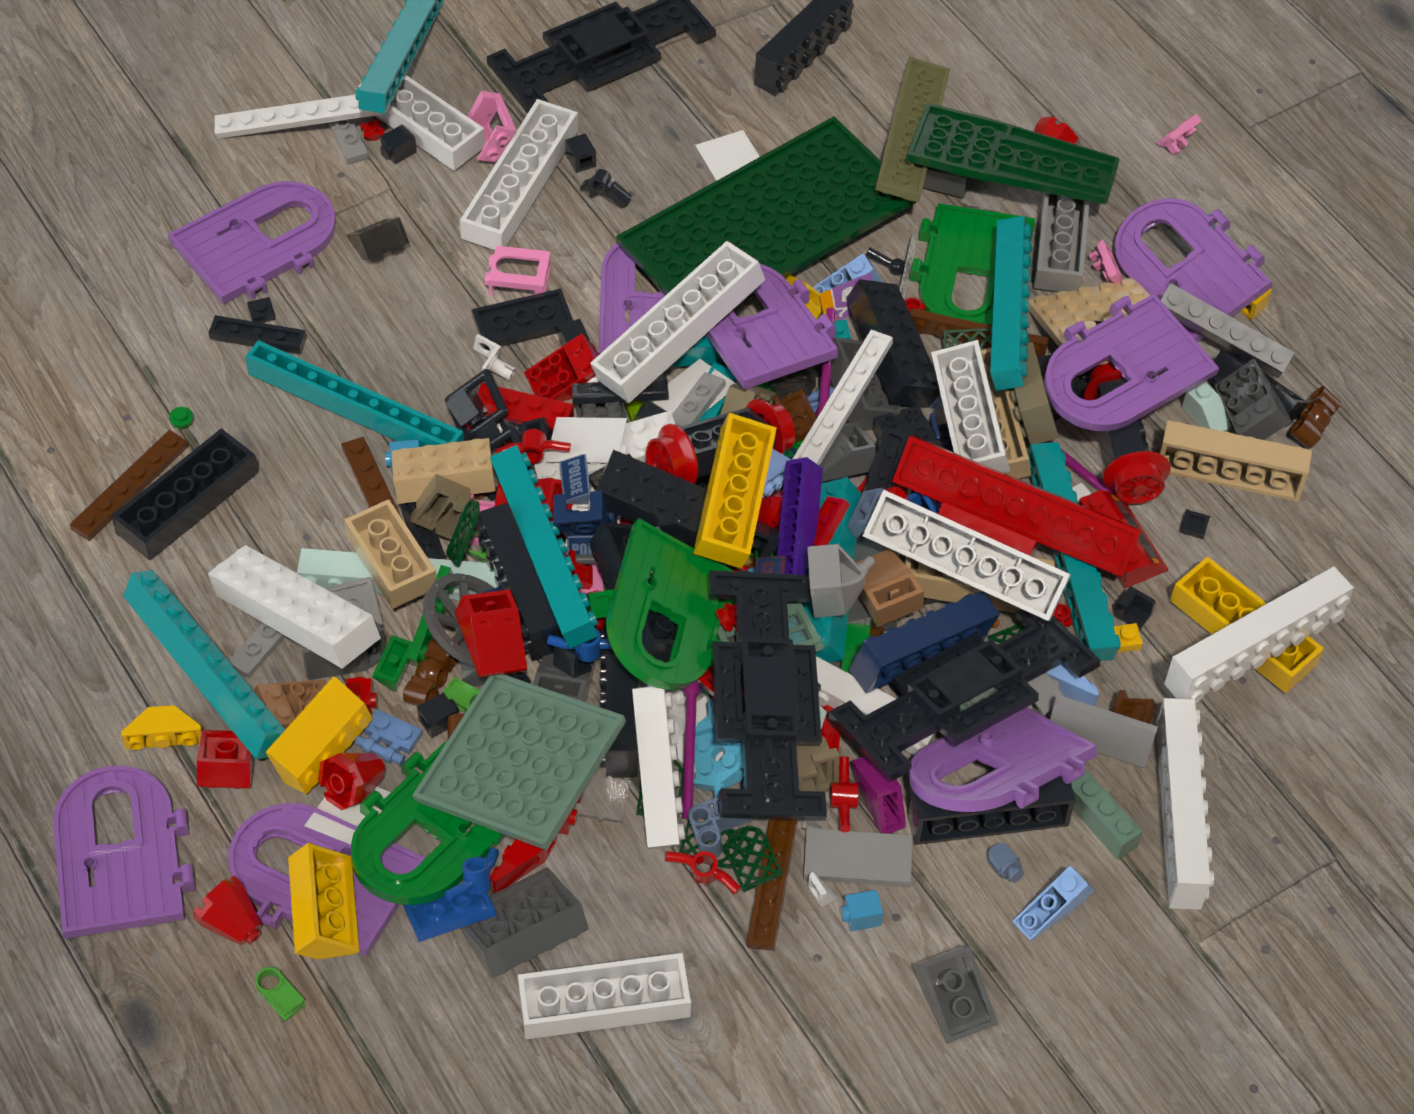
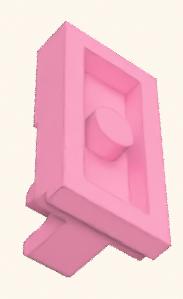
(1176, 136)
(1106, 261)

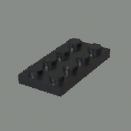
(522, 317)

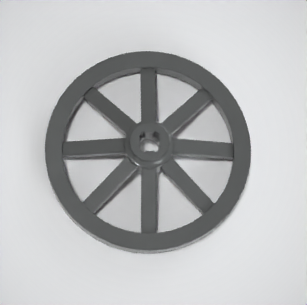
(434, 618)

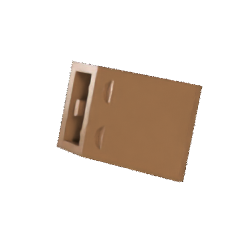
(890, 589)
(288, 698)

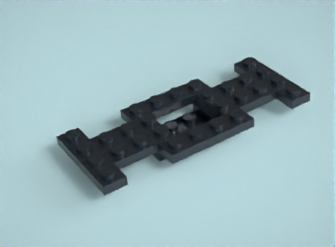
(591, 35)
(954, 676)
(777, 692)

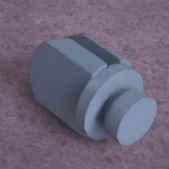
(1005, 862)

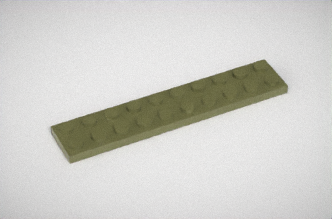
(920, 84)

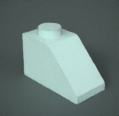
(1206, 408)

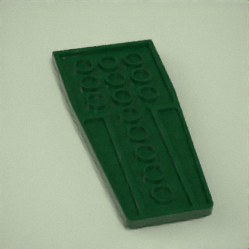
(1010, 155)

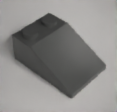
(955, 993)

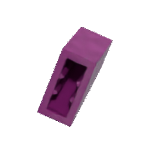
(880, 795)

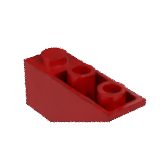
(517, 862)

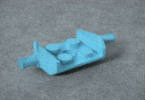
(714, 774)

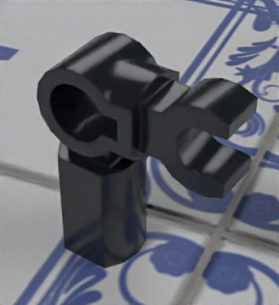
(602, 182)

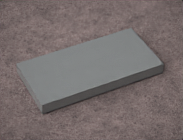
(1111, 732)
(858, 857)

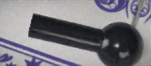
(895, 266)

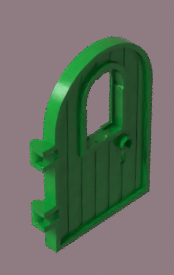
(963, 245)
(676, 591)
(400, 811)

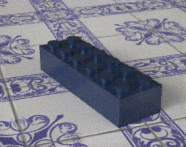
(920, 639)

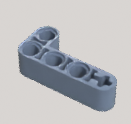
(712, 827)

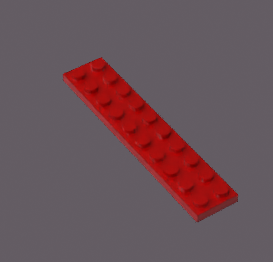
(1017, 505)

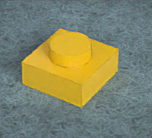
(1129, 637)

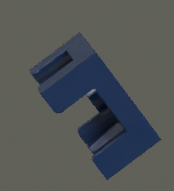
(582, 522)

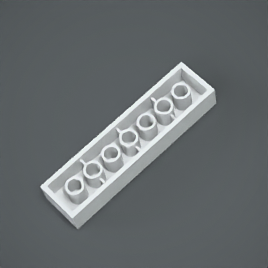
(518, 175)
(678, 321)
(967, 555)
(294, 606)
(1259, 636)
(1183, 804)

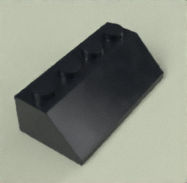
(1230, 362)

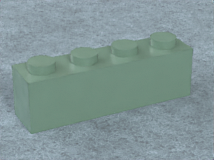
(1105, 816)

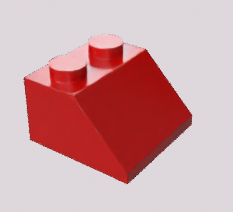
(223, 761)

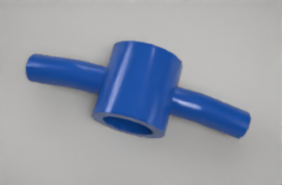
(587, 651)
(475, 876)

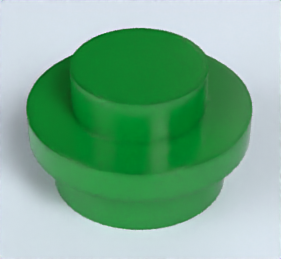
(181, 417)

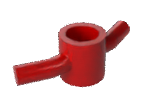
(535, 444)
(844, 794)
(704, 878)

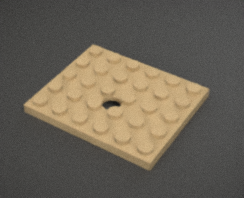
(1087, 305)

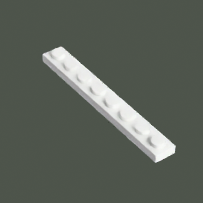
(290, 116)
(845, 397)

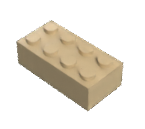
(458, 461)
(390, 553)

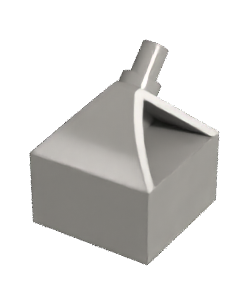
(835, 579)

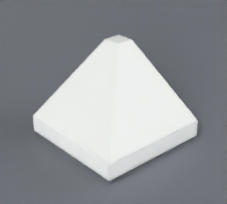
(820, 890)

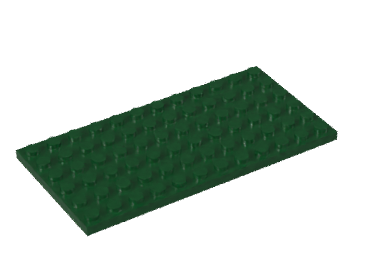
(775, 209)

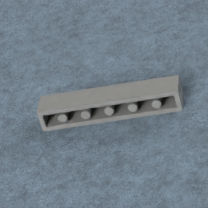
(1227, 331)

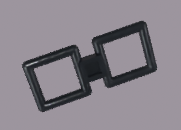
(490, 426)

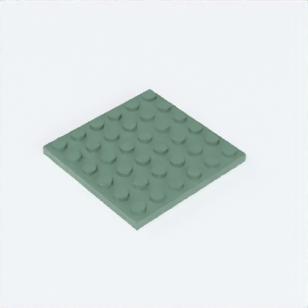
(519, 759)

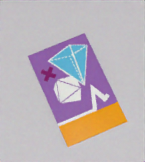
(836, 297)

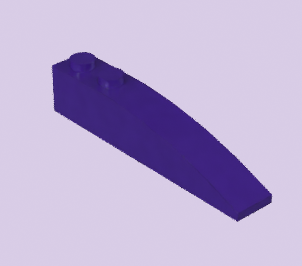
(799, 513)

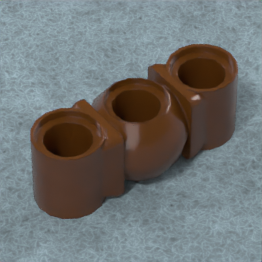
(1315, 417)
(429, 675)

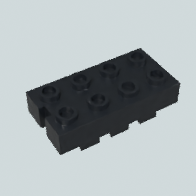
(909, 422)

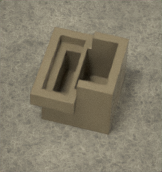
(738, 398)
(441, 506)
(817, 767)

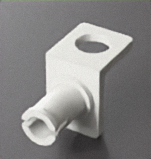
(493, 363)

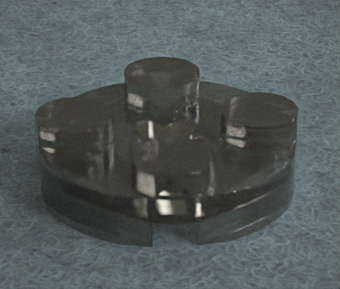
(792, 383)

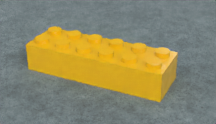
(735, 491)
(1219, 599)

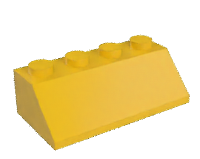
(317, 733)
(323, 903)

